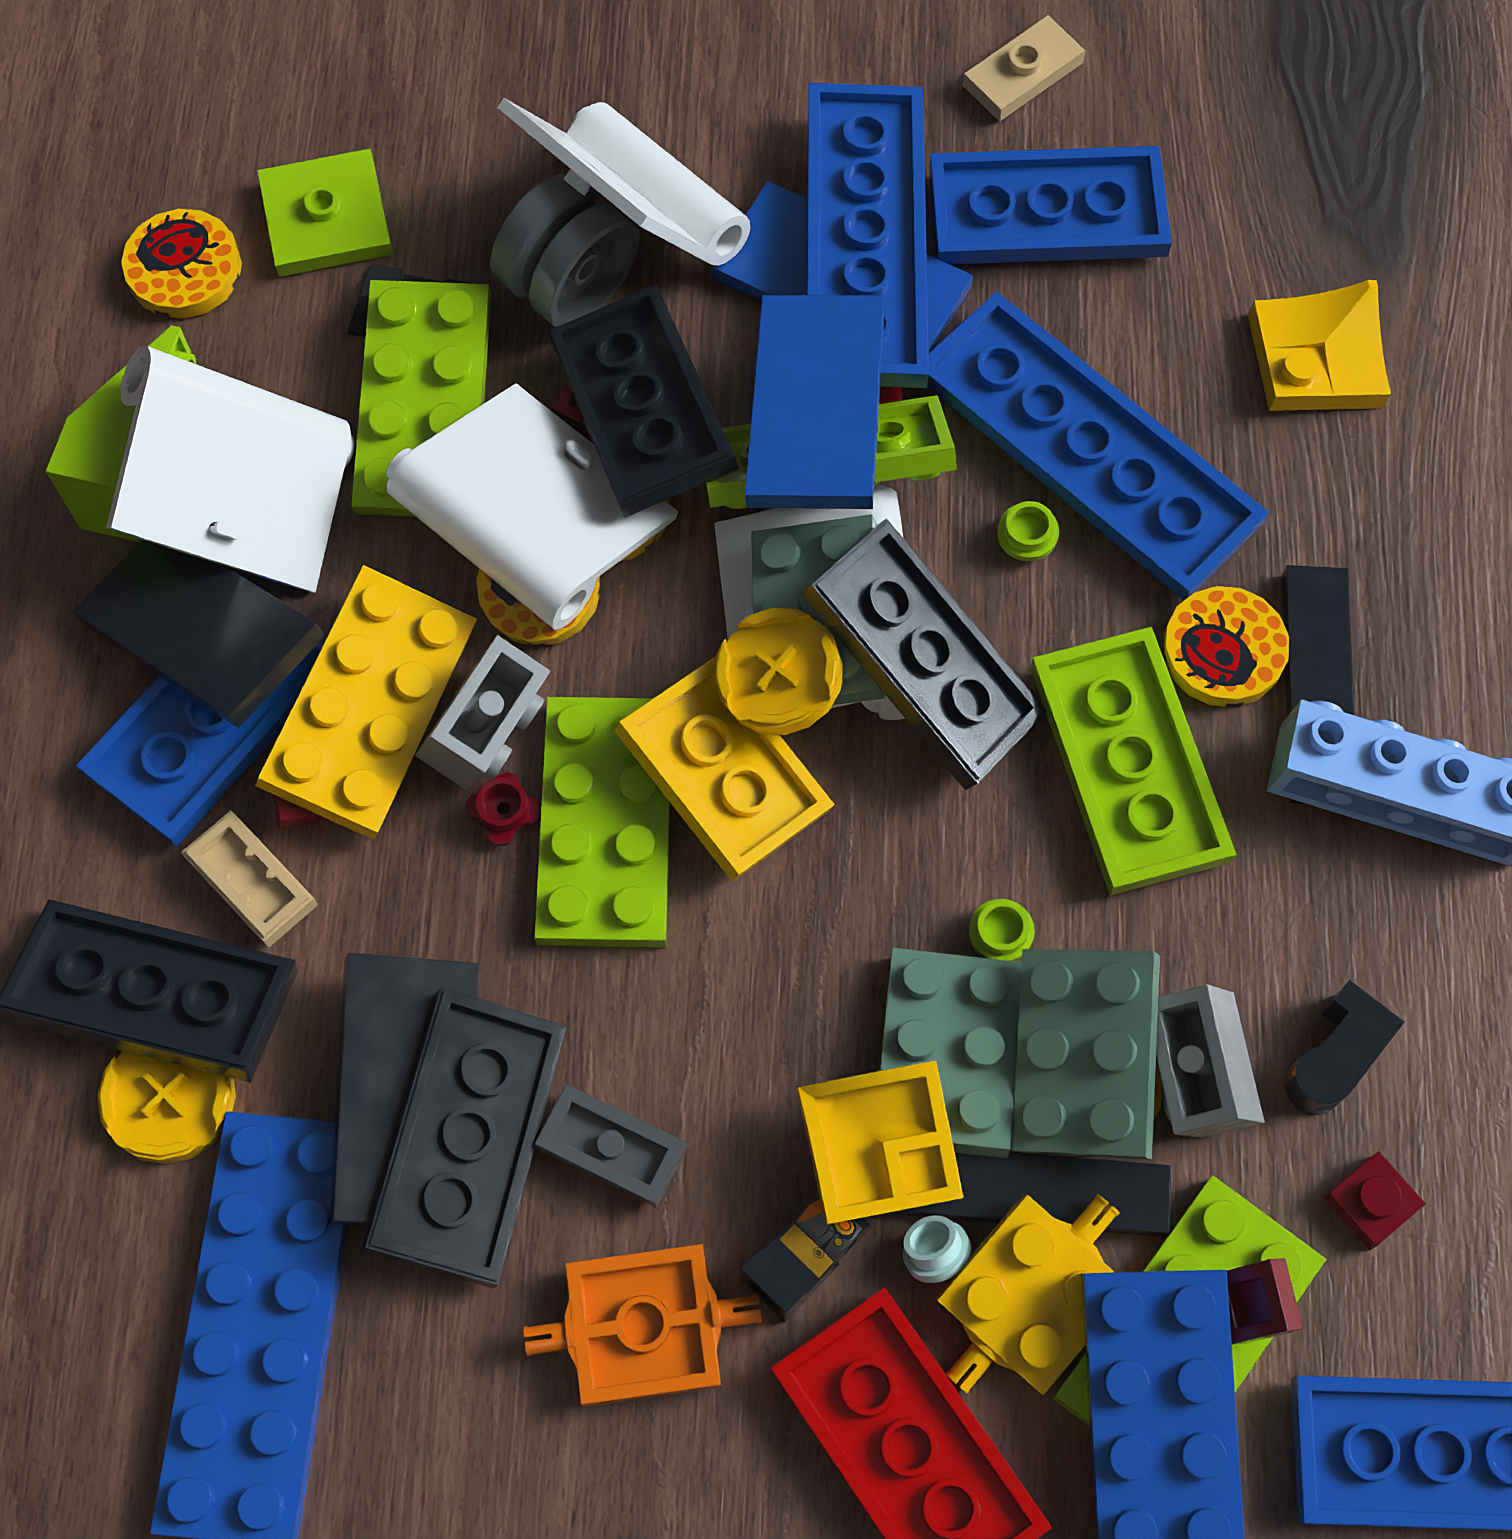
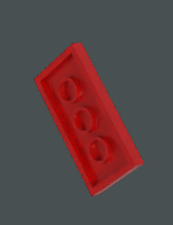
(904, 1432)

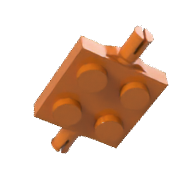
(642, 1325)

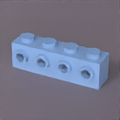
(1395, 779)

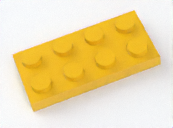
(366, 703)

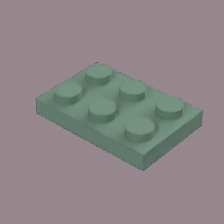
(794, 557)
(967, 1021)
(1086, 1053)

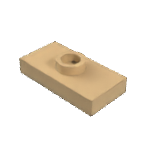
(1023, 68)
(249, 878)

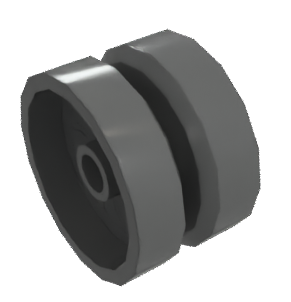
(564, 251)

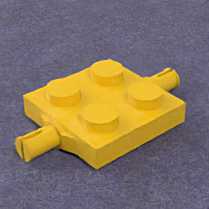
(1026, 1294)

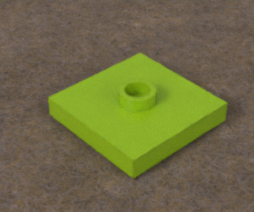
(324, 212)

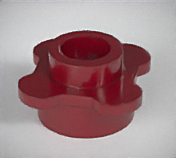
(500, 791)

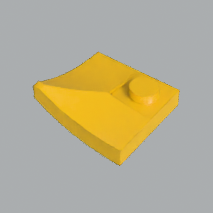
(1321, 350)
(880, 1142)

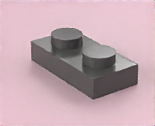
(611, 1145)

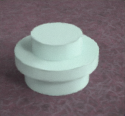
(935, 1249)

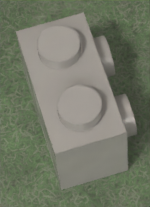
(483, 713)
(1205, 1063)

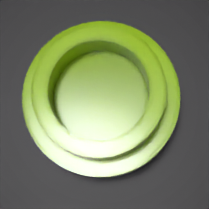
(1028, 531)
(1001, 930)

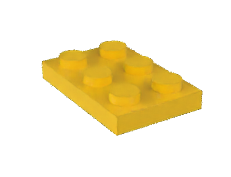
(727, 782)

